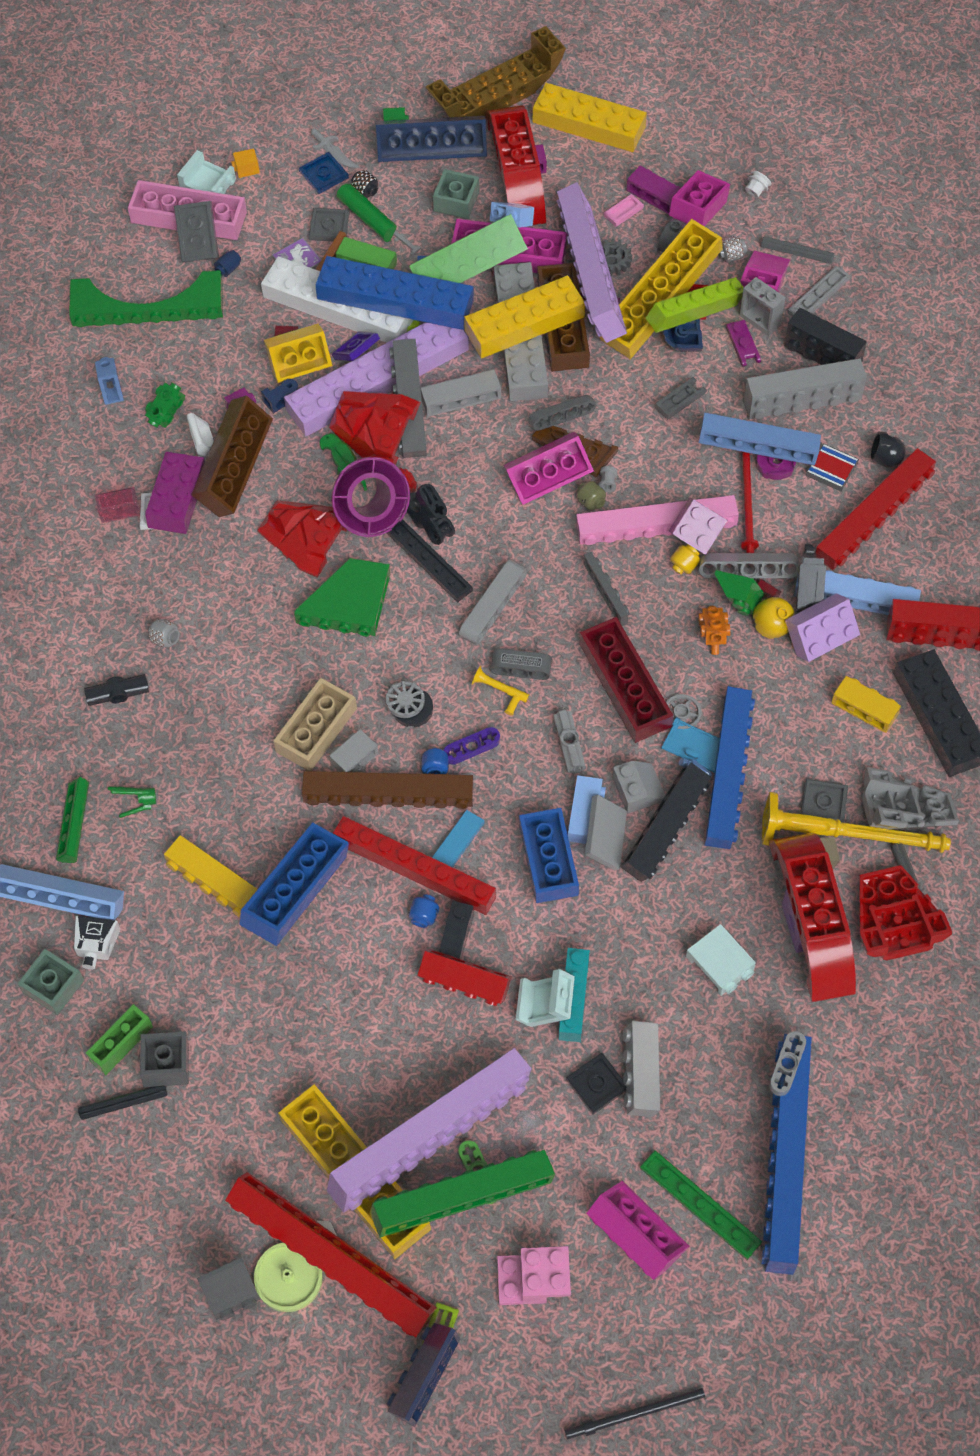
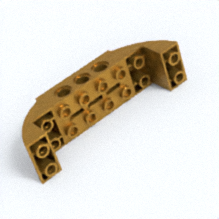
(504, 83)

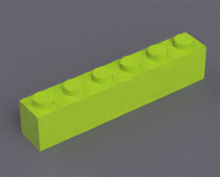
(695, 304)

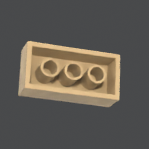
(315, 724)

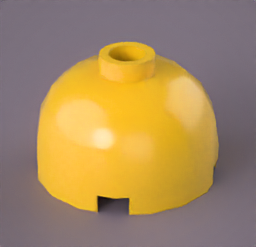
(771, 617)

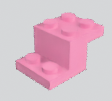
(534, 1275)

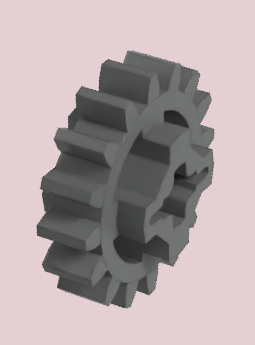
(614, 253)

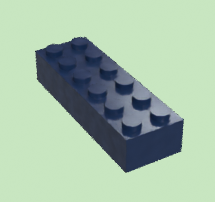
(431, 138)

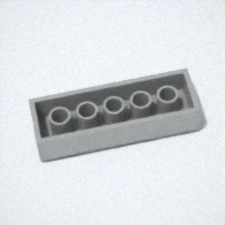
(804, 389)

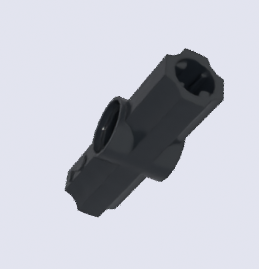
(116, 690)

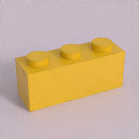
(866, 704)

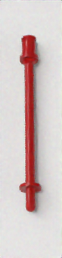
(748, 544)

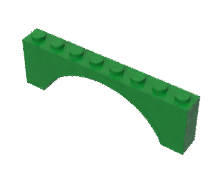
(197, 302)

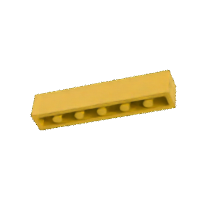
(209, 874)

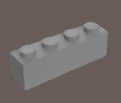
(460, 392)
(642, 1069)

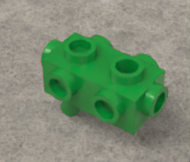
(165, 405)

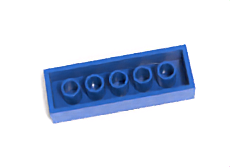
(293, 884)

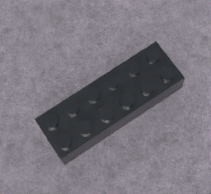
(940, 711)

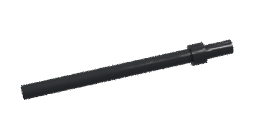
(589, 1427)

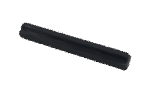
(122, 1101)

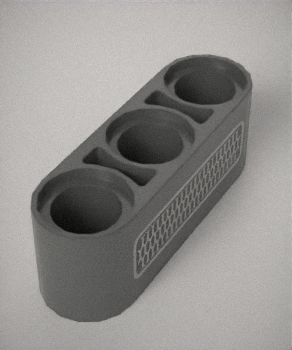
(521, 664)

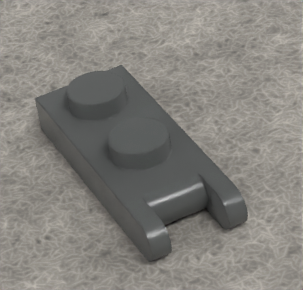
(679, 398)

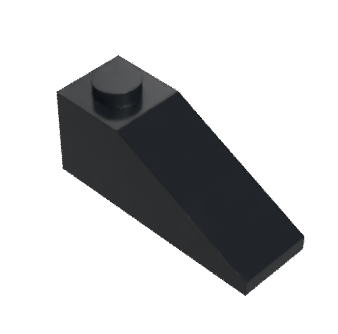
(457, 929)

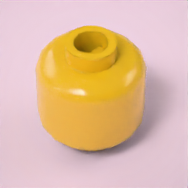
(685, 559)

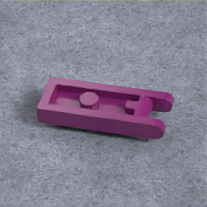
(742, 342)

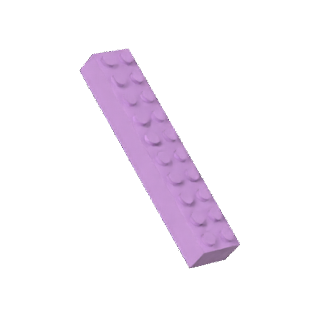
(590, 263)
(316, 403)
(428, 1130)

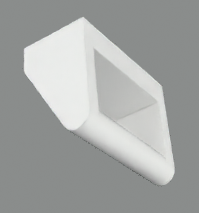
(200, 434)

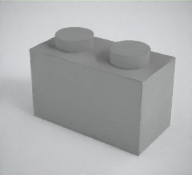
(354, 753)

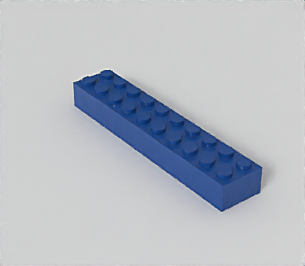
(786, 1166)

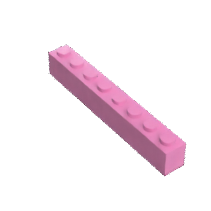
(645, 520)

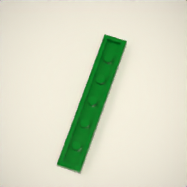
(701, 1205)

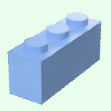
(580, 814)

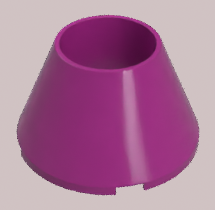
(385, 508)

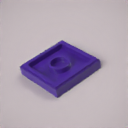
(355, 346)

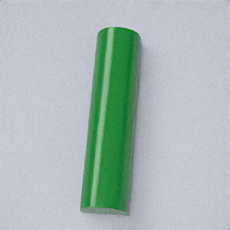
(366, 211)
(72, 821)

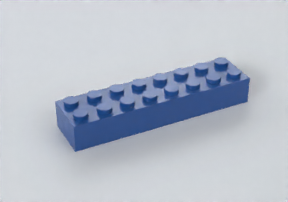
(394, 292)

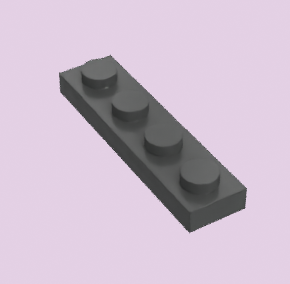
(604, 586)

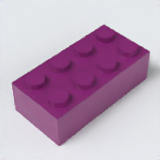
(171, 498)

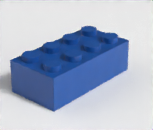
(548, 855)

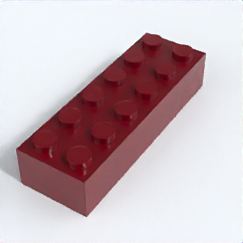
(626, 679)

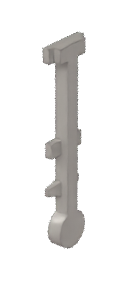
(400, 237)

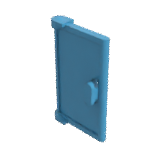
(694, 743)

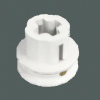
(757, 183)

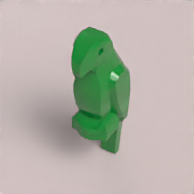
(340, 453)

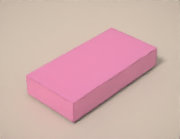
(623, 210)

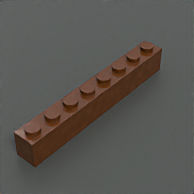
(387, 789)

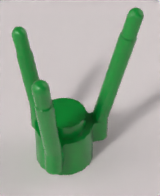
(145, 795)

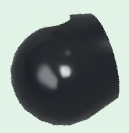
(887, 450)

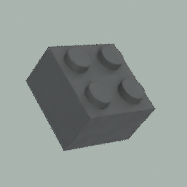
(164, 1059)

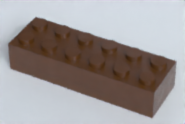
(567, 344)
(232, 456)

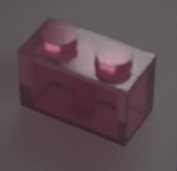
(117, 505)

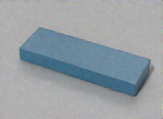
(459, 839)

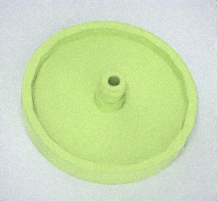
(286, 1279)

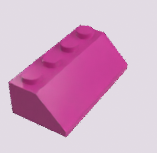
(548, 468)
(637, 1229)

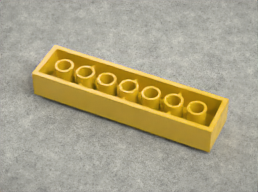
(667, 278)
(332, 1144)

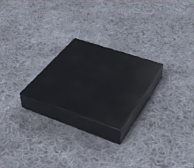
(597, 1083)

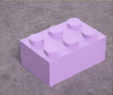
(822, 627)

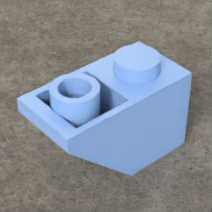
(521, 213)

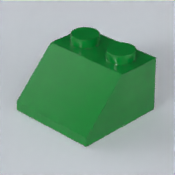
(741, 591)

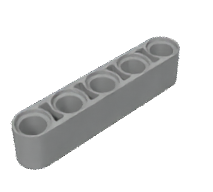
(759, 561)
(493, 602)

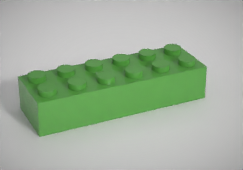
(473, 253)

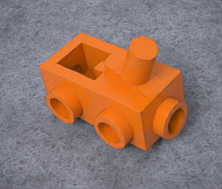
(714, 627)

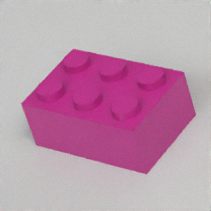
(699, 198)

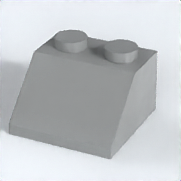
(637, 785)

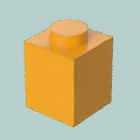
(245, 163)

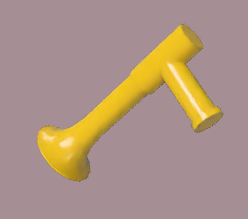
(516, 694)

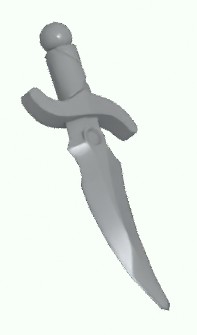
(326, 143)

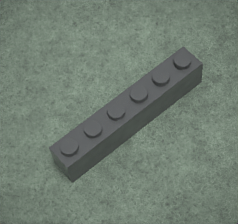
(408, 383)

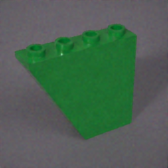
(348, 599)

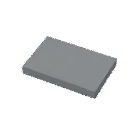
(606, 832)

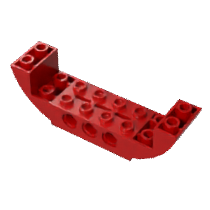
(517, 158)
(817, 915)

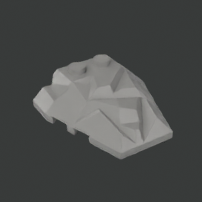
(902, 806)

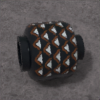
(365, 183)

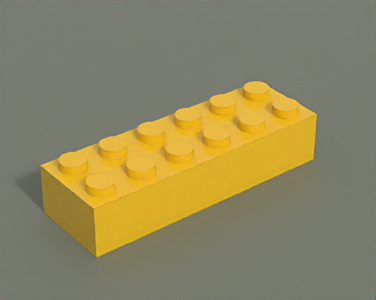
(589, 117)
(524, 316)

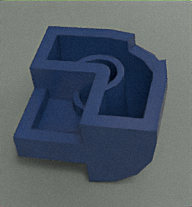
(685, 337)

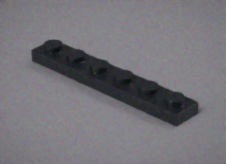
(430, 561)

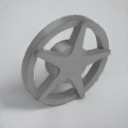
(683, 711)

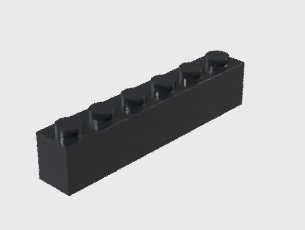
(665, 822)

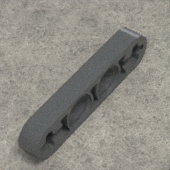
(543, 418)

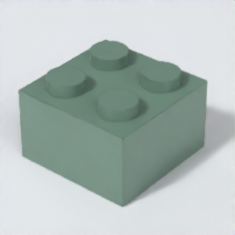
(456, 194)
(51, 982)

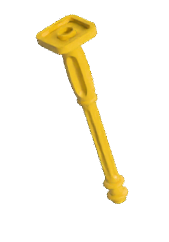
(775, 819)

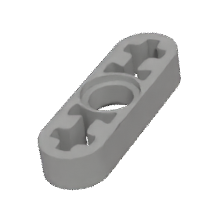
(796, 1059)

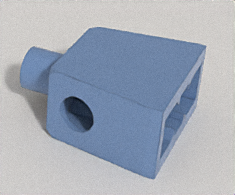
(107, 372)

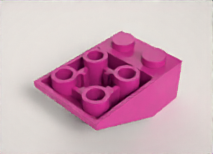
(767, 268)

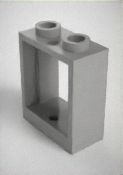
(751, 311)

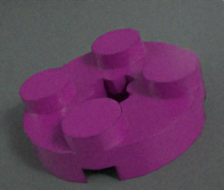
(774, 471)

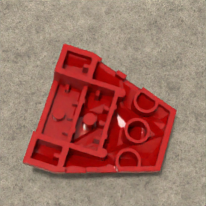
(373, 422)
(302, 533)
(897, 915)

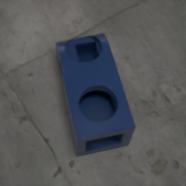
(275, 398)

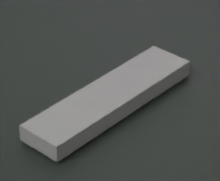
(821, 291)

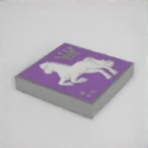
(300, 253)

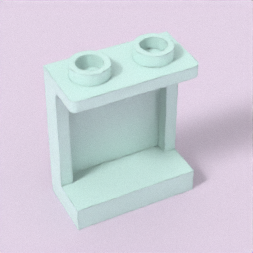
(205, 176)
(722, 959)
(545, 999)

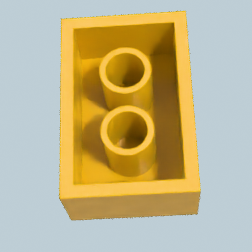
(298, 352)

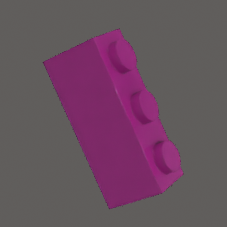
(652, 188)

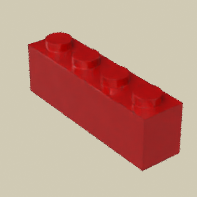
(464, 976)

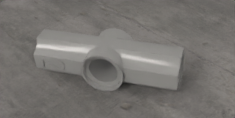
(571, 752)

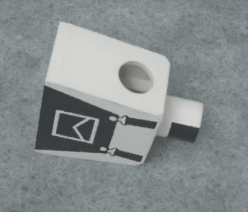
(94, 939)

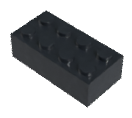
(822, 340)

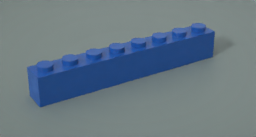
(728, 768)

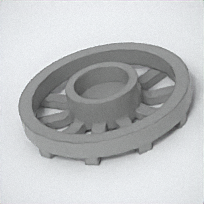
(405, 699)

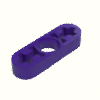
(488, 744)

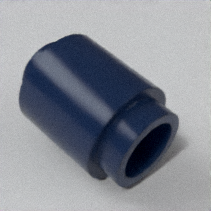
(227, 263)

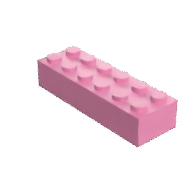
(155, 202)

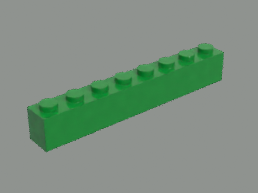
(461, 1192)

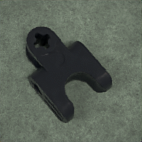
(430, 513)

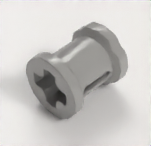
(608, 478)

